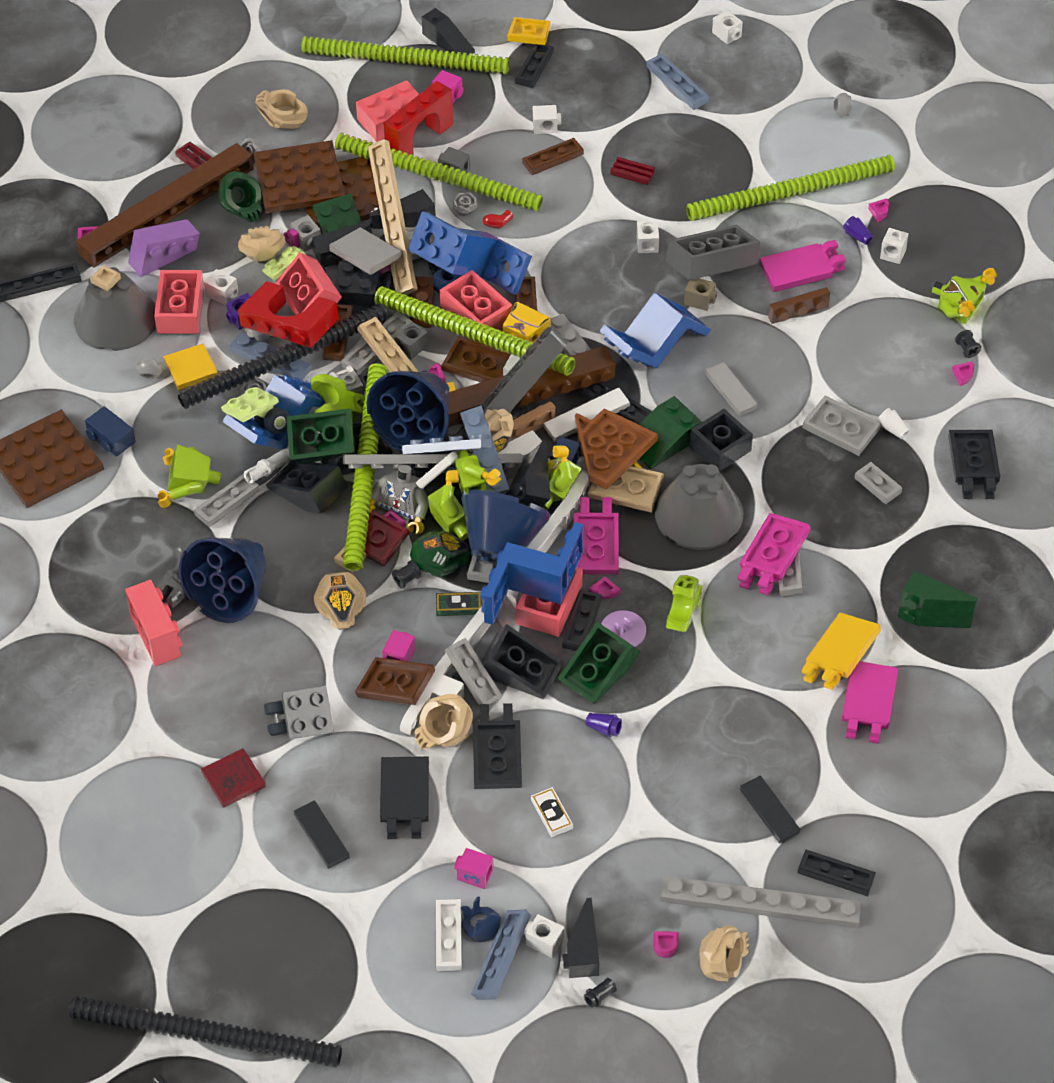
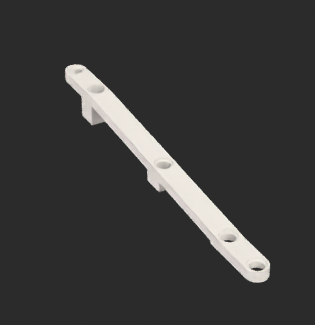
(441, 681)

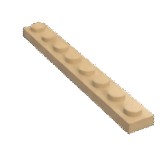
(392, 215)

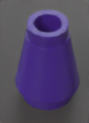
(857, 230)
(604, 723)

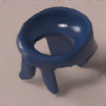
(484, 929)

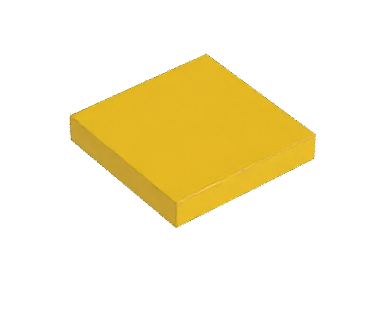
(529, 31)
(190, 366)

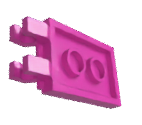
(802, 265)
(600, 538)
(772, 551)
(869, 698)

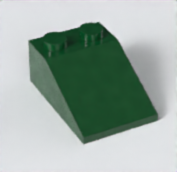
(673, 425)
(320, 435)
(935, 604)
(598, 663)

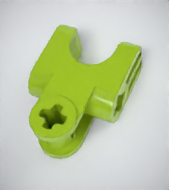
(336, 395)
(685, 600)

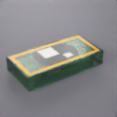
(458, 603)

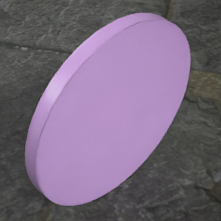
(626, 625)

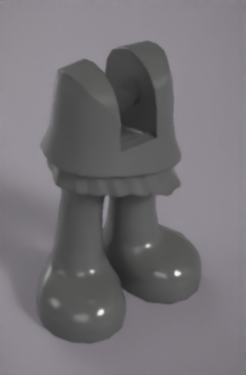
(172, 583)

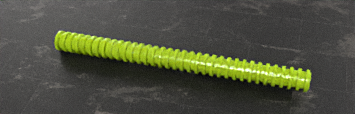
(405, 55)
(445, 174)
(790, 187)
(465, 327)
(363, 483)

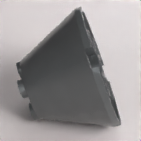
(116, 316)
(699, 509)

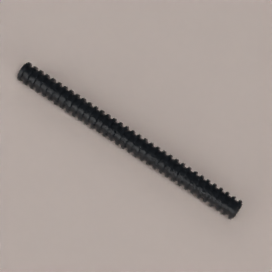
(276, 358)
(205, 1031)

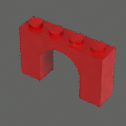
(433, 104)
(304, 328)

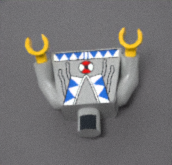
(402, 496)

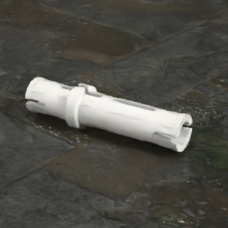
(266, 466)

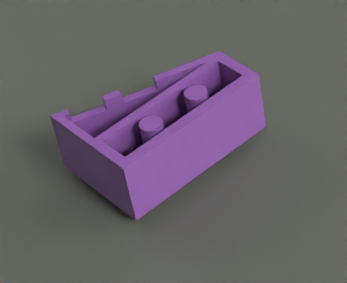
(161, 245)

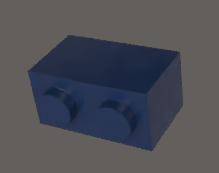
(110, 431)

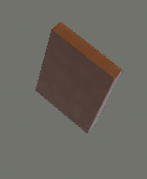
(475, 360)
(395, 681)

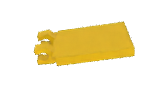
(840, 649)

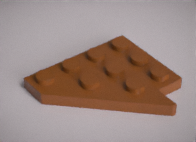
(611, 445)

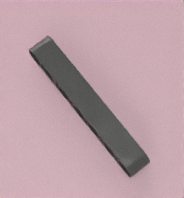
(523, 373)

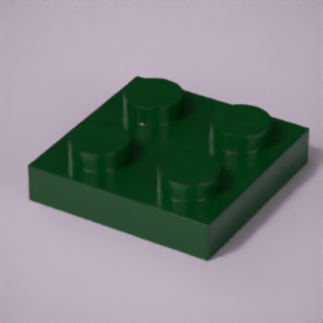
(336, 213)

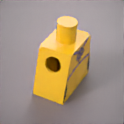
(526, 322)

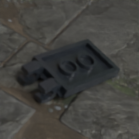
(974, 461)
(497, 750)
(404, 793)

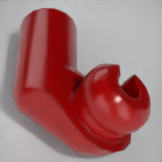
(497, 221)

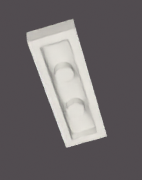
(448, 935)

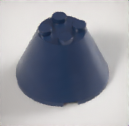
(409, 407)
(498, 519)
(223, 576)

